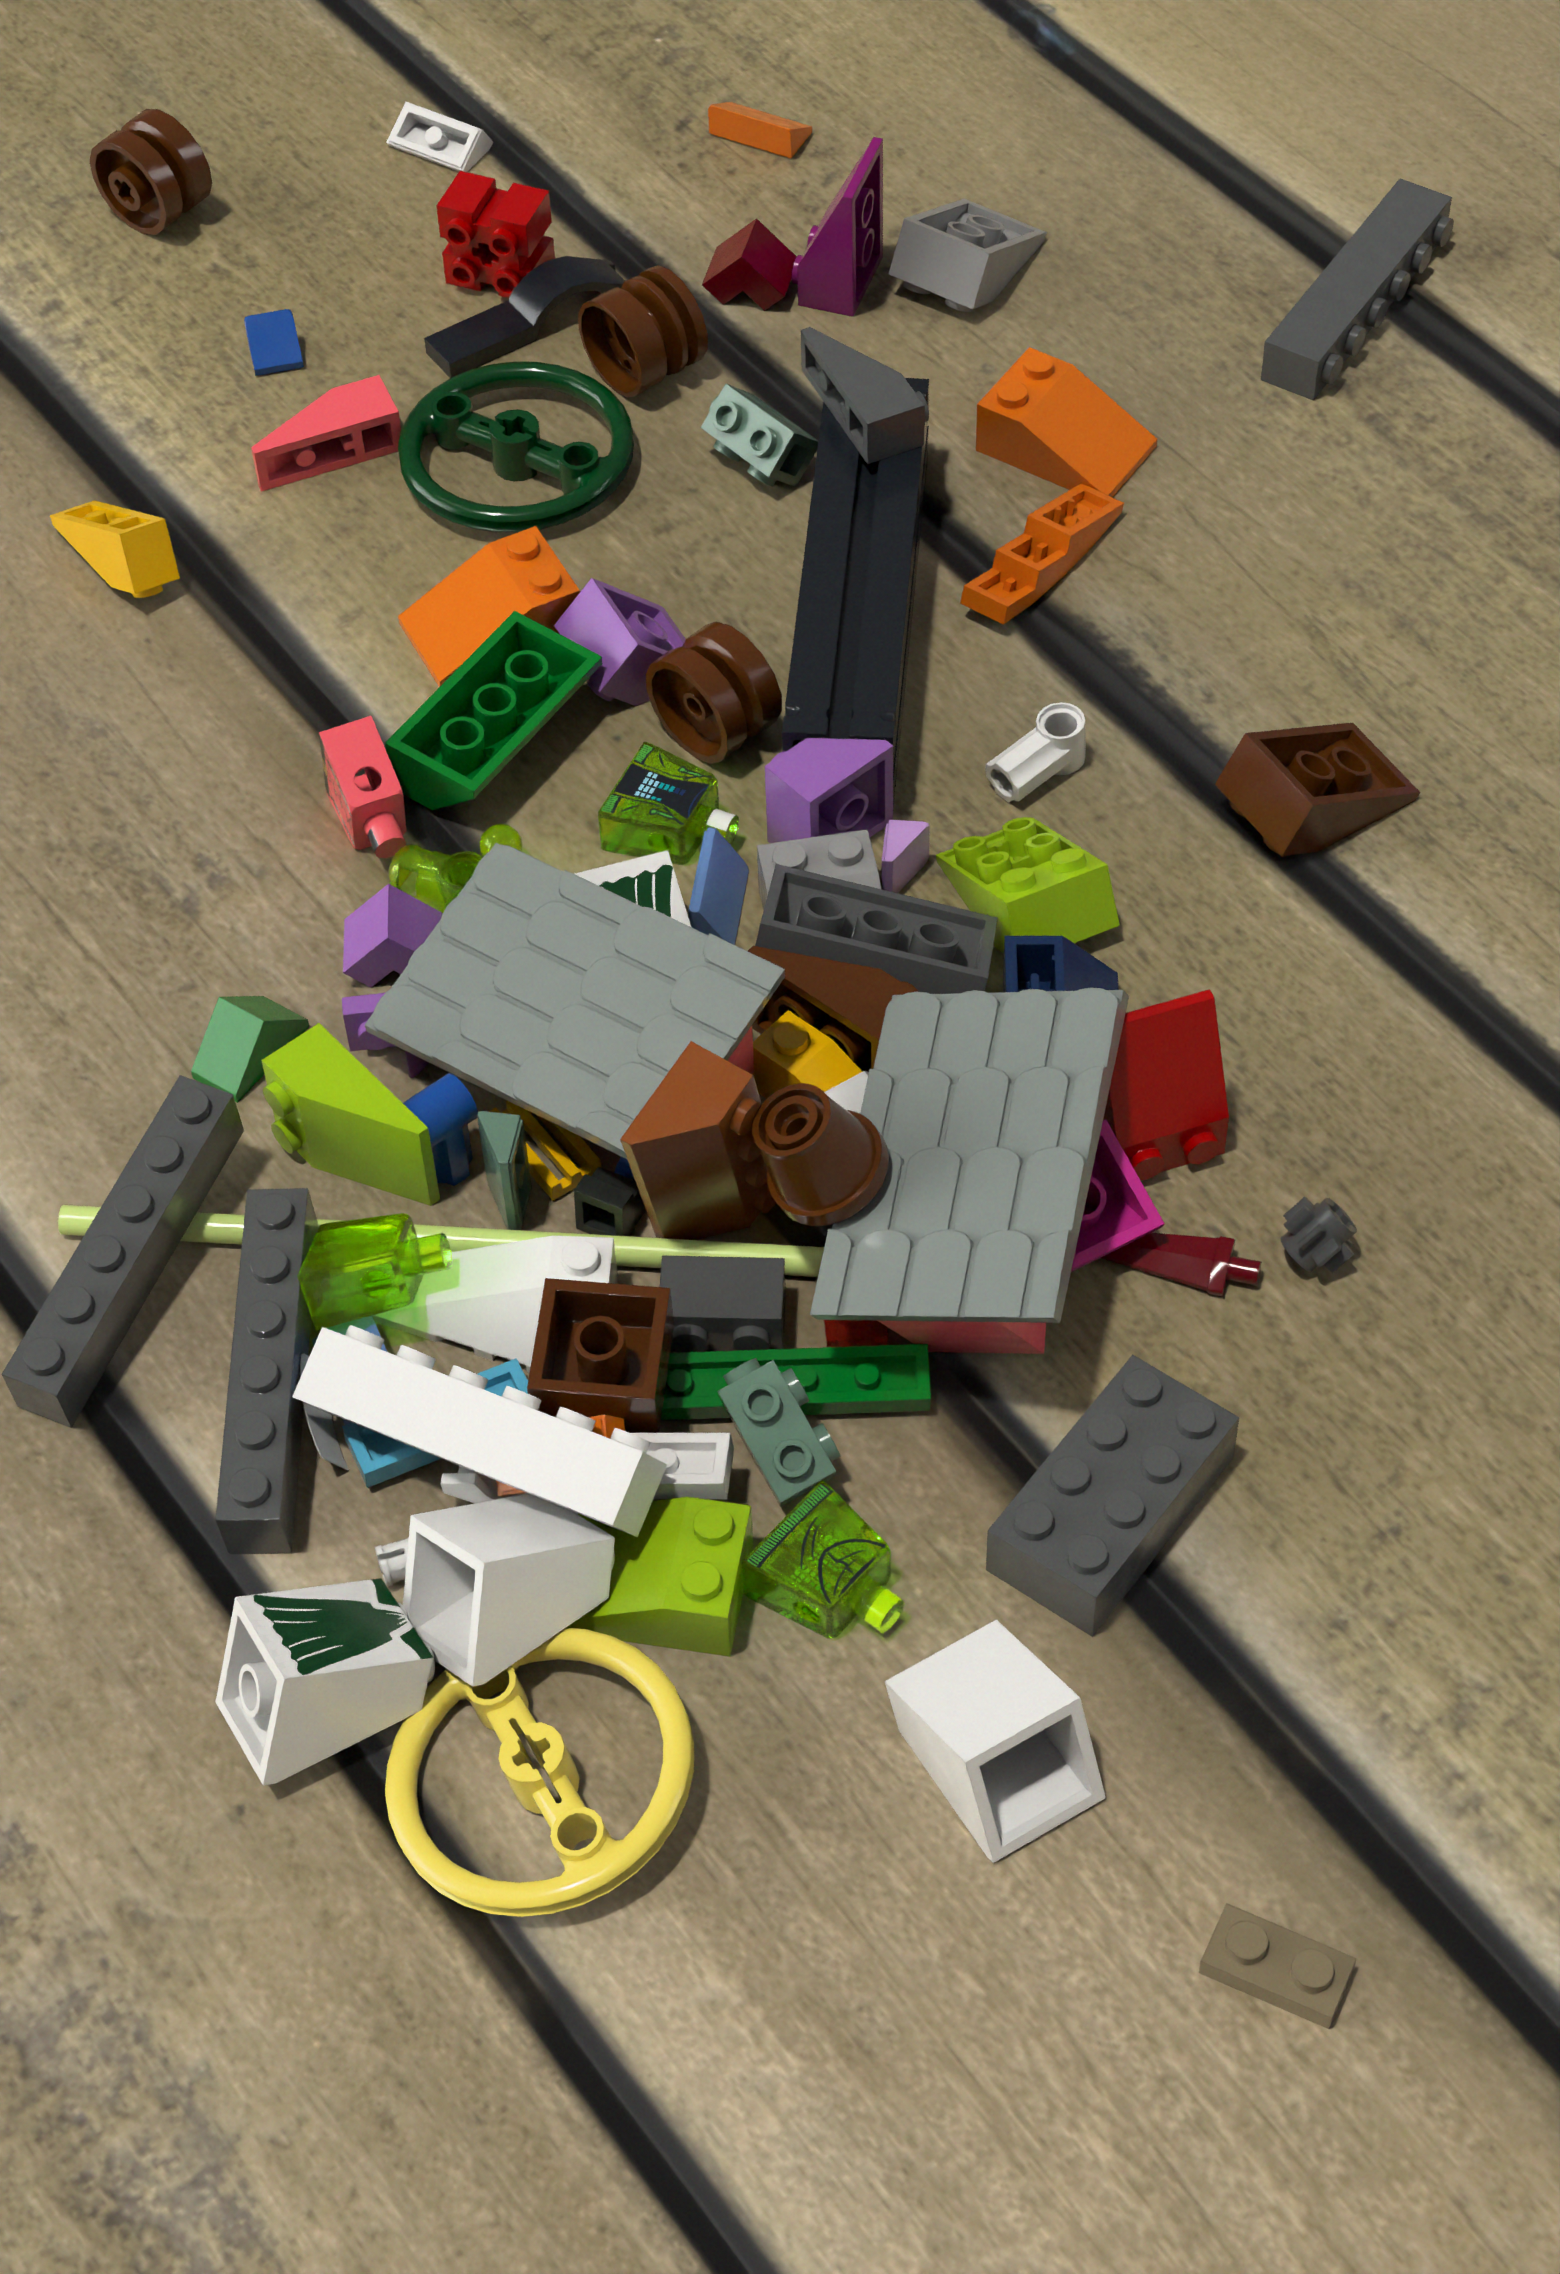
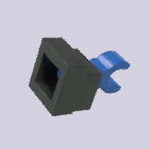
(608, 1201)

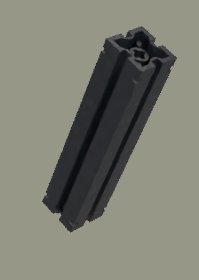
(856, 592)

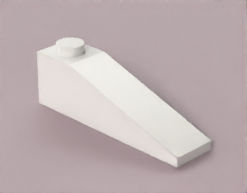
(497, 1292)

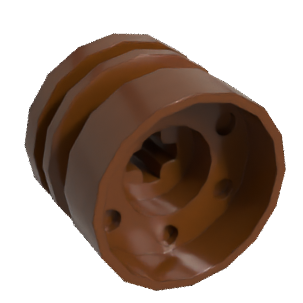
(643, 331)

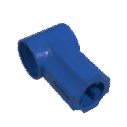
(446, 1111)

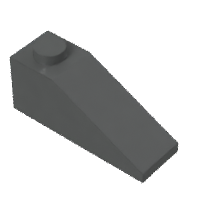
(865, 397)

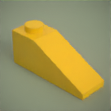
(121, 545)
(796, 1054)

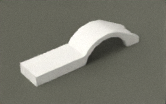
(695, 1468)

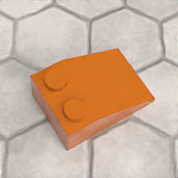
(1060, 426)
(479, 595)

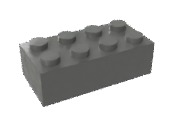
(1111, 1494)

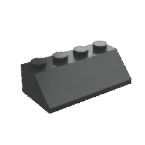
(905, 936)

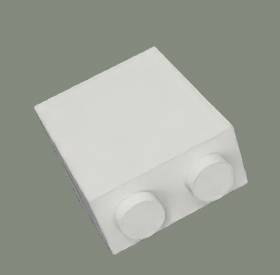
(501, 1580)
(998, 1738)

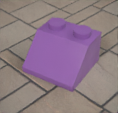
(625, 633)
(829, 788)

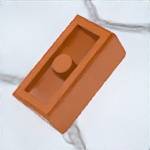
(757, 128)

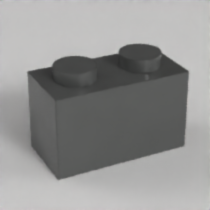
(725, 1302)

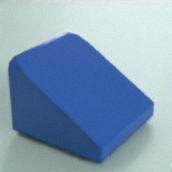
(273, 342)

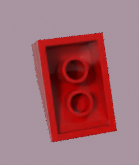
(1169, 1086)

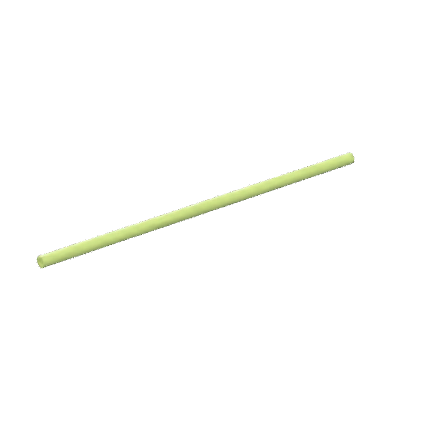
(628, 1249)

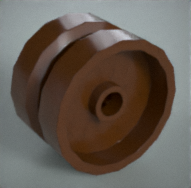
(150, 171)
(714, 692)

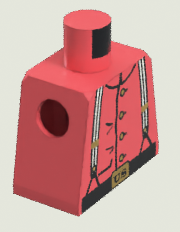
(367, 804)

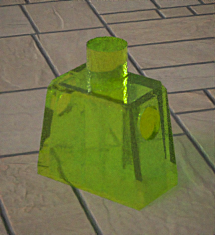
(367, 1267)

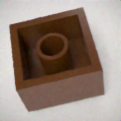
(603, 1351)

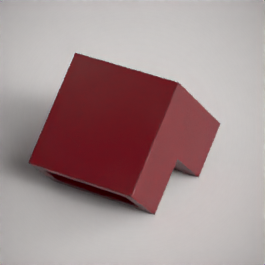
(750, 263)

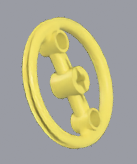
(589, 1870)

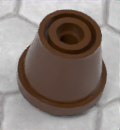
(818, 1155)

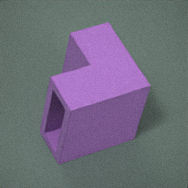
(385, 934)

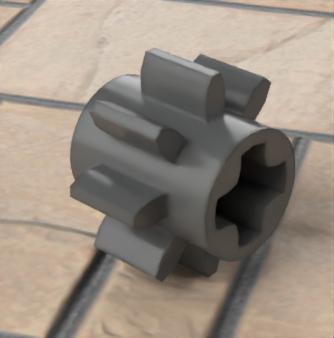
(1318, 1234)

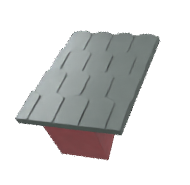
(569, 995)
(989, 1167)

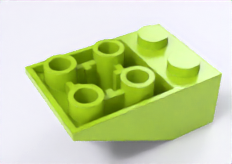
(1032, 882)

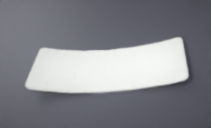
(323, 1430)

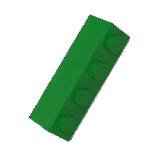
(487, 711)

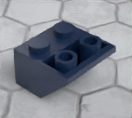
(1052, 965)

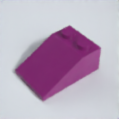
(847, 243)

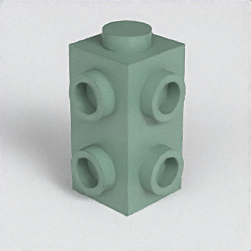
(760, 436)
(775, 1429)

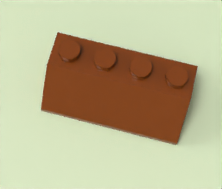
(698, 1150)

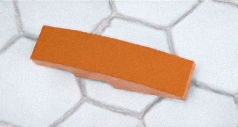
(1040, 557)

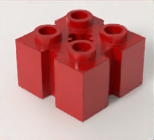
(493, 232)

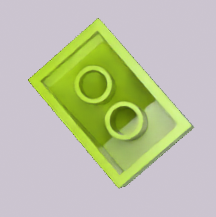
(346, 1118)
(678, 1578)

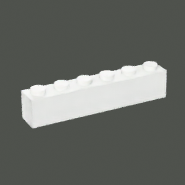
(481, 1430)

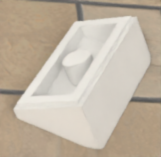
(438, 138)

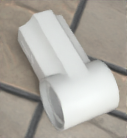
(1049, 749)

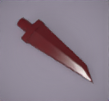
(1189, 1260)

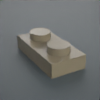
(1277, 1965)

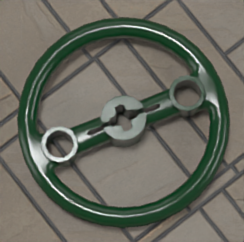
(516, 446)

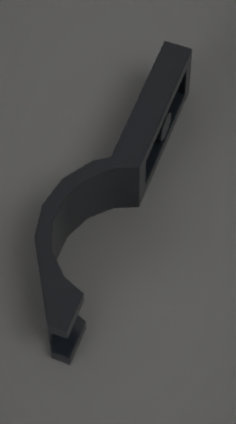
(520, 318)

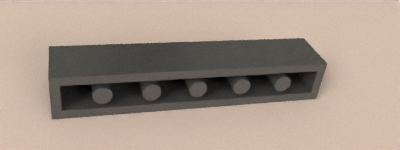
(1356, 289)
(124, 1252)
(268, 1338)

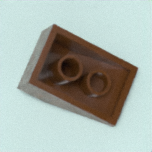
(1312, 785)
(833, 997)

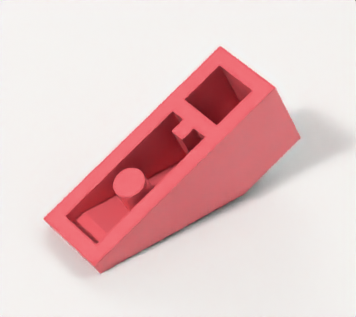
(330, 434)

